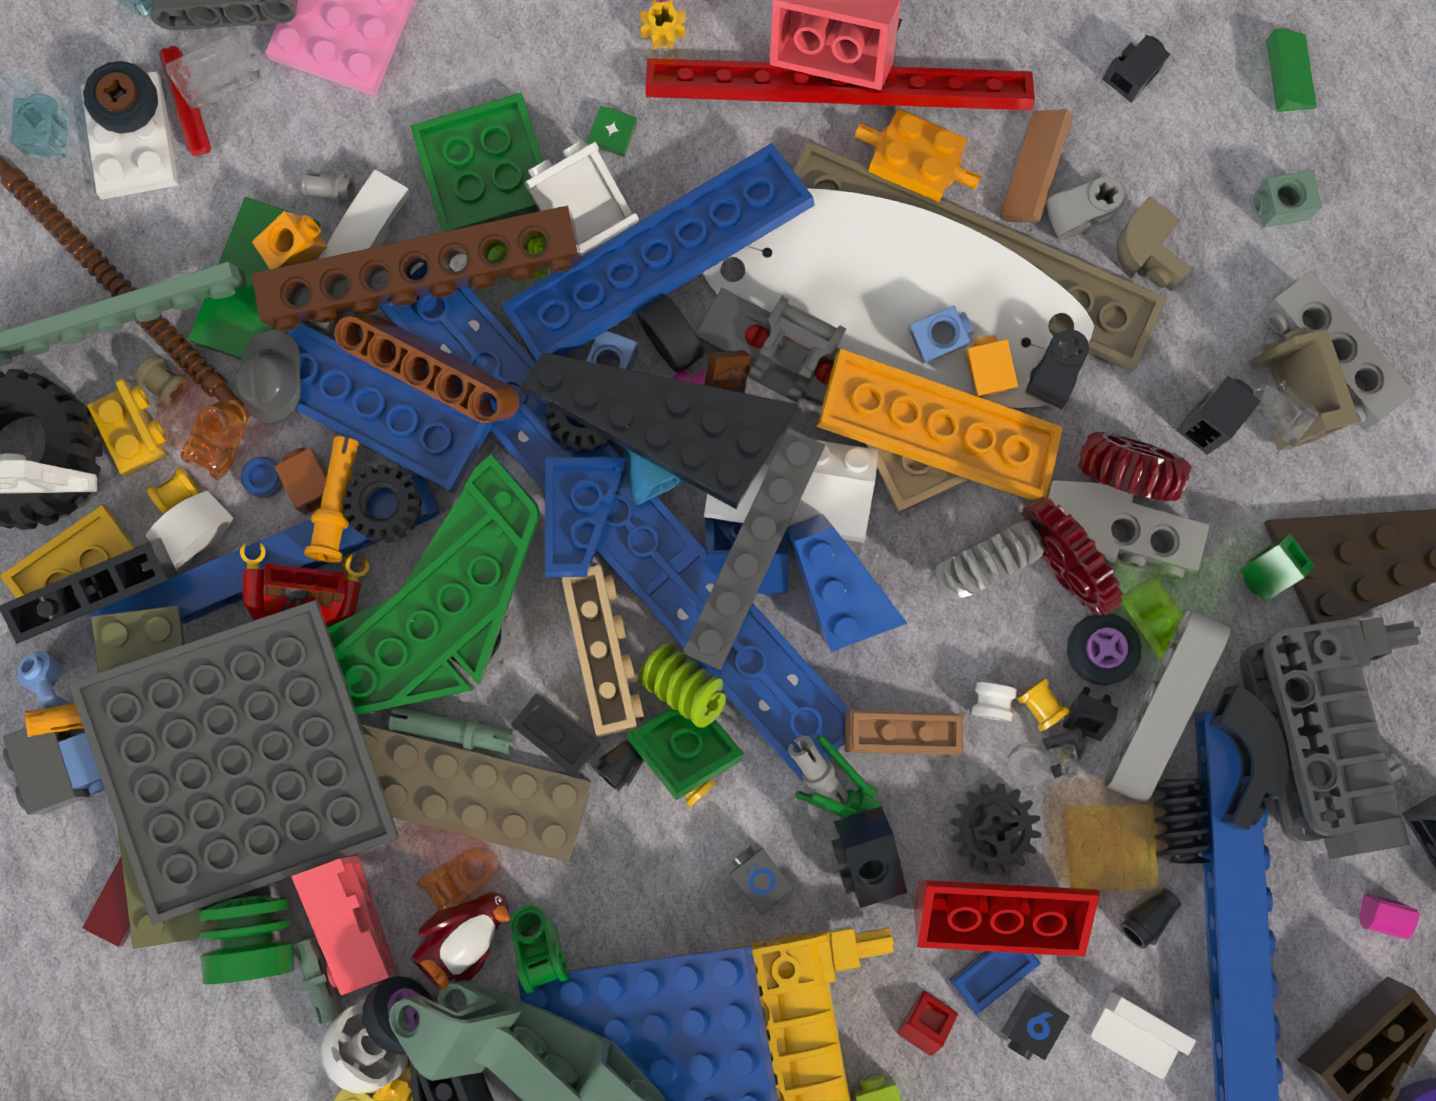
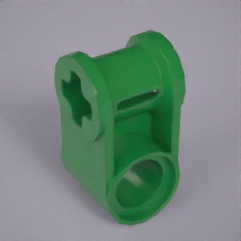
(540, 955)

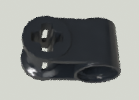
(1056, 376)

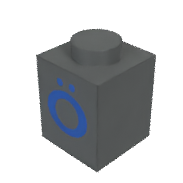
(759, 878)

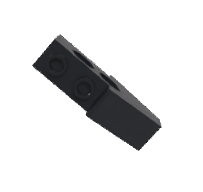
(88, 590)

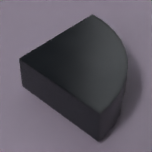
(1074, 737)

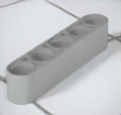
(1167, 705)

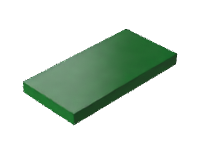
(233, 321)

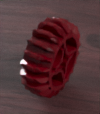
(1134, 466)

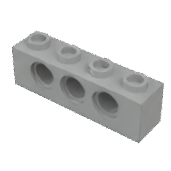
(1358, 354)

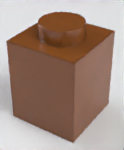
(303, 478)

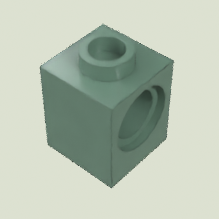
(1298, 188)

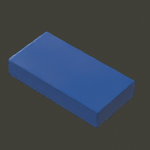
(991, 976)

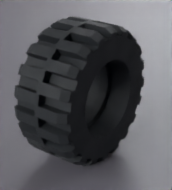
(67, 444)

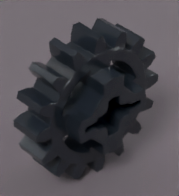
(999, 847)

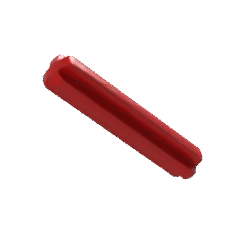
(189, 119)

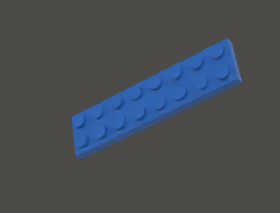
(659, 254)

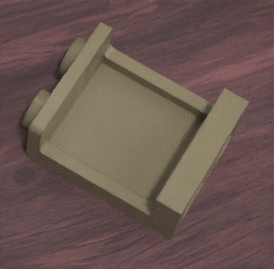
(1313, 367)

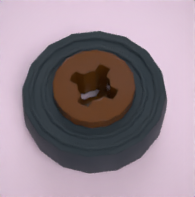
(129, 110)

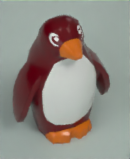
(459, 939)

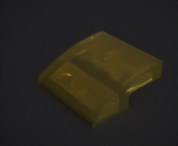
(1112, 847)

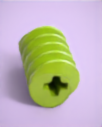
(683, 685)

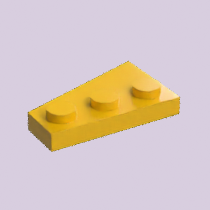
(75, 549)

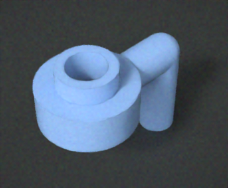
(39, 674)

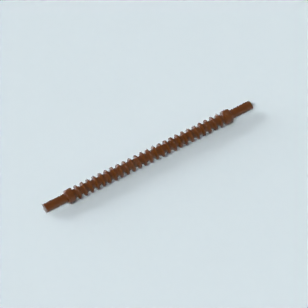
(17, 183)

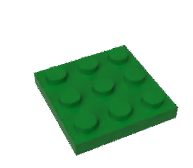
(479, 162)

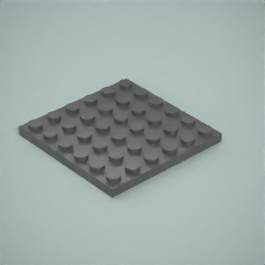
(234, 761)

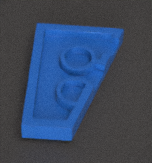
(576, 510)

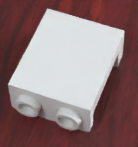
(588, 191)

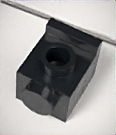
(1136, 67)

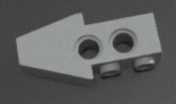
(1101, 505)

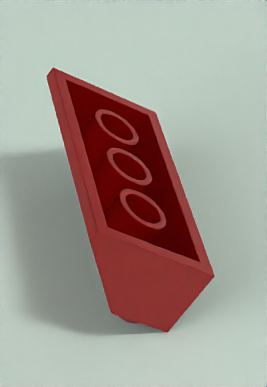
(1004, 917)

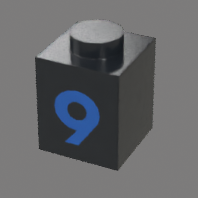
(1034, 1026)

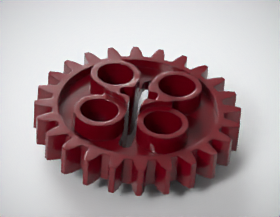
(1074, 557)

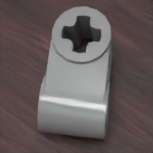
(1078, 208)

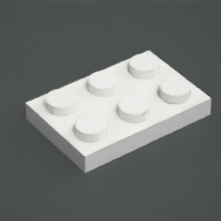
(135, 159)

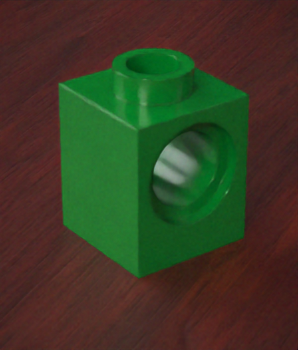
(1276, 568)

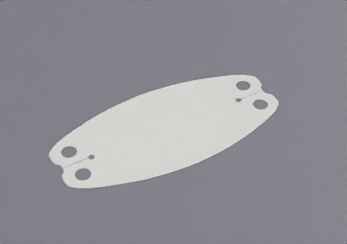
(893, 264)

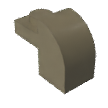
(1142, 248)

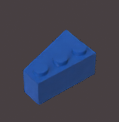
(838, 586)

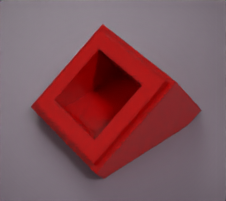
(928, 1023)

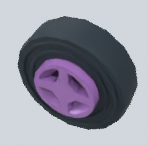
(1115, 639)
(378, 1006)

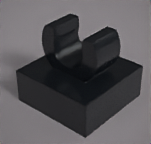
(1091, 714)

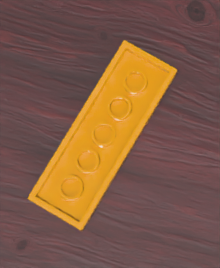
(940, 426)

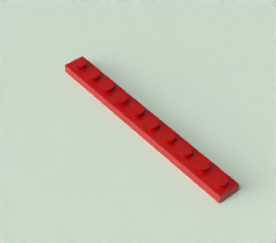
(901, 88)

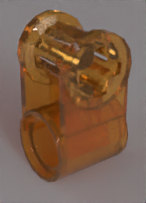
(212, 443)
(454, 883)

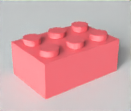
(836, 38)

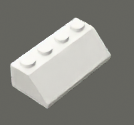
(837, 489)

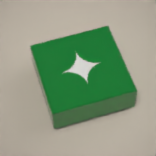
(612, 130)

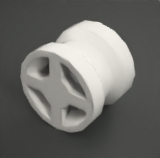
(994, 702)

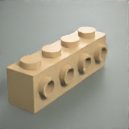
(600, 652)

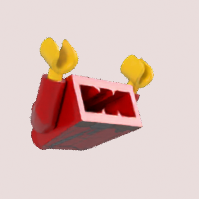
(289, 586)

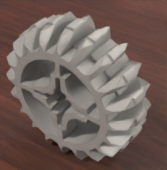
(989, 560)

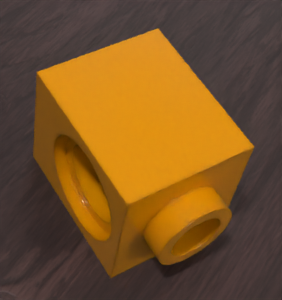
(276, 241)
(990, 366)

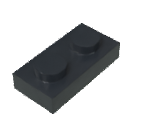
(555, 735)

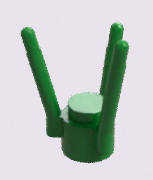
(858, 801)

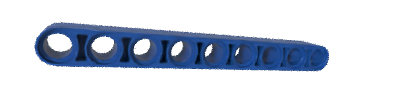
(221, 580)

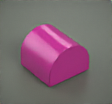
(1388, 916)

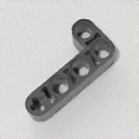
(220, 13)

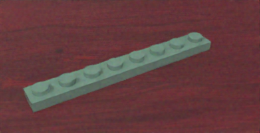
(111, 313)

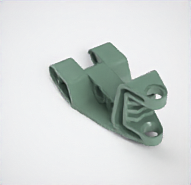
(521, 1044)

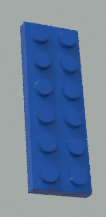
(384, 412)

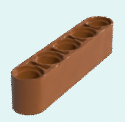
(443, 372)

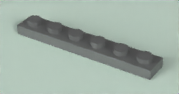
(754, 549)

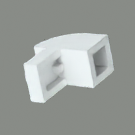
(191, 528)

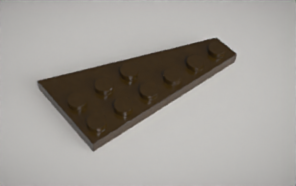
(1360, 559)

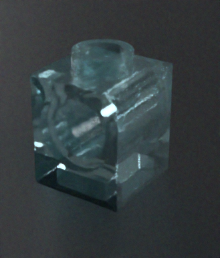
(50, 138)

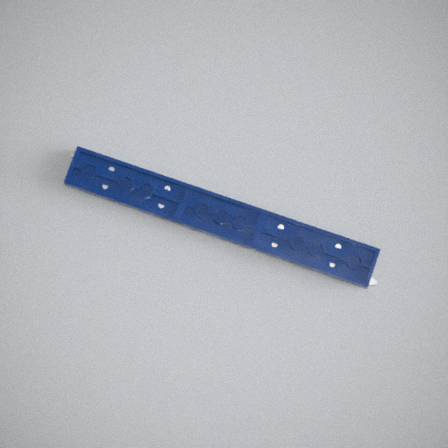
(640, 541)

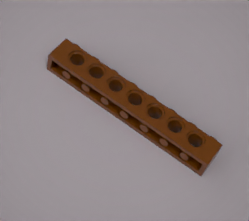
(277, 287)

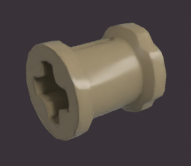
(161, 380)

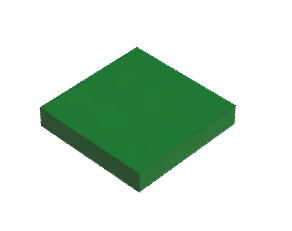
(682, 752)

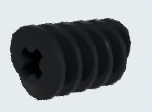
(1181, 821)

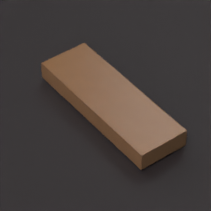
(1036, 166)
(903, 732)

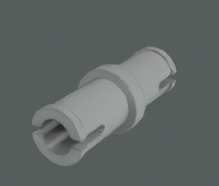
(817, 771)

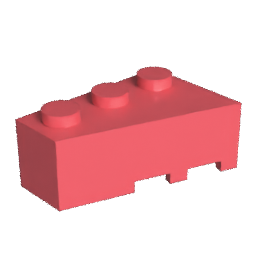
(345, 923)

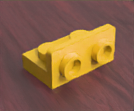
(128, 429)

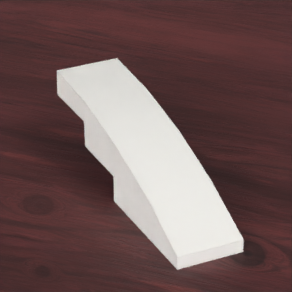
(363, 225)

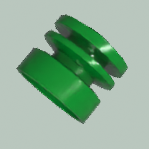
(245, 940)

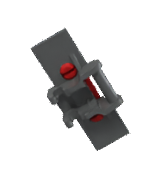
(775, 359)

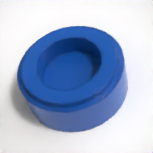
(261, 477)

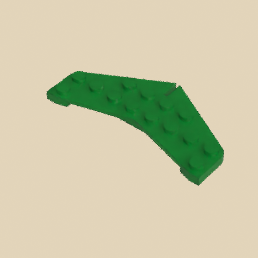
(448, 602)

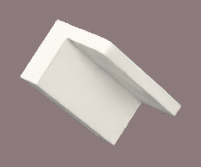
(1139, 1036)

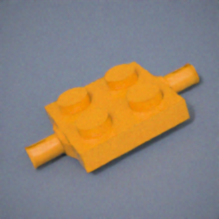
(918, 155)

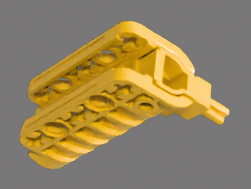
(799, 1006)

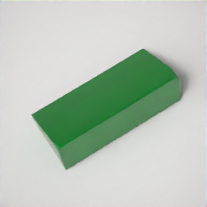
(1290, 71)

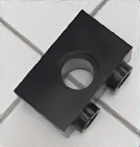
(870, 857)

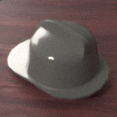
(270, 376)

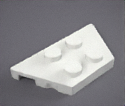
(26, 476)

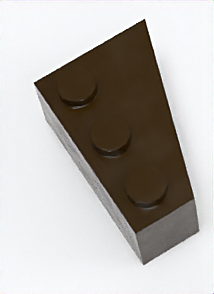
(1372, 1045)

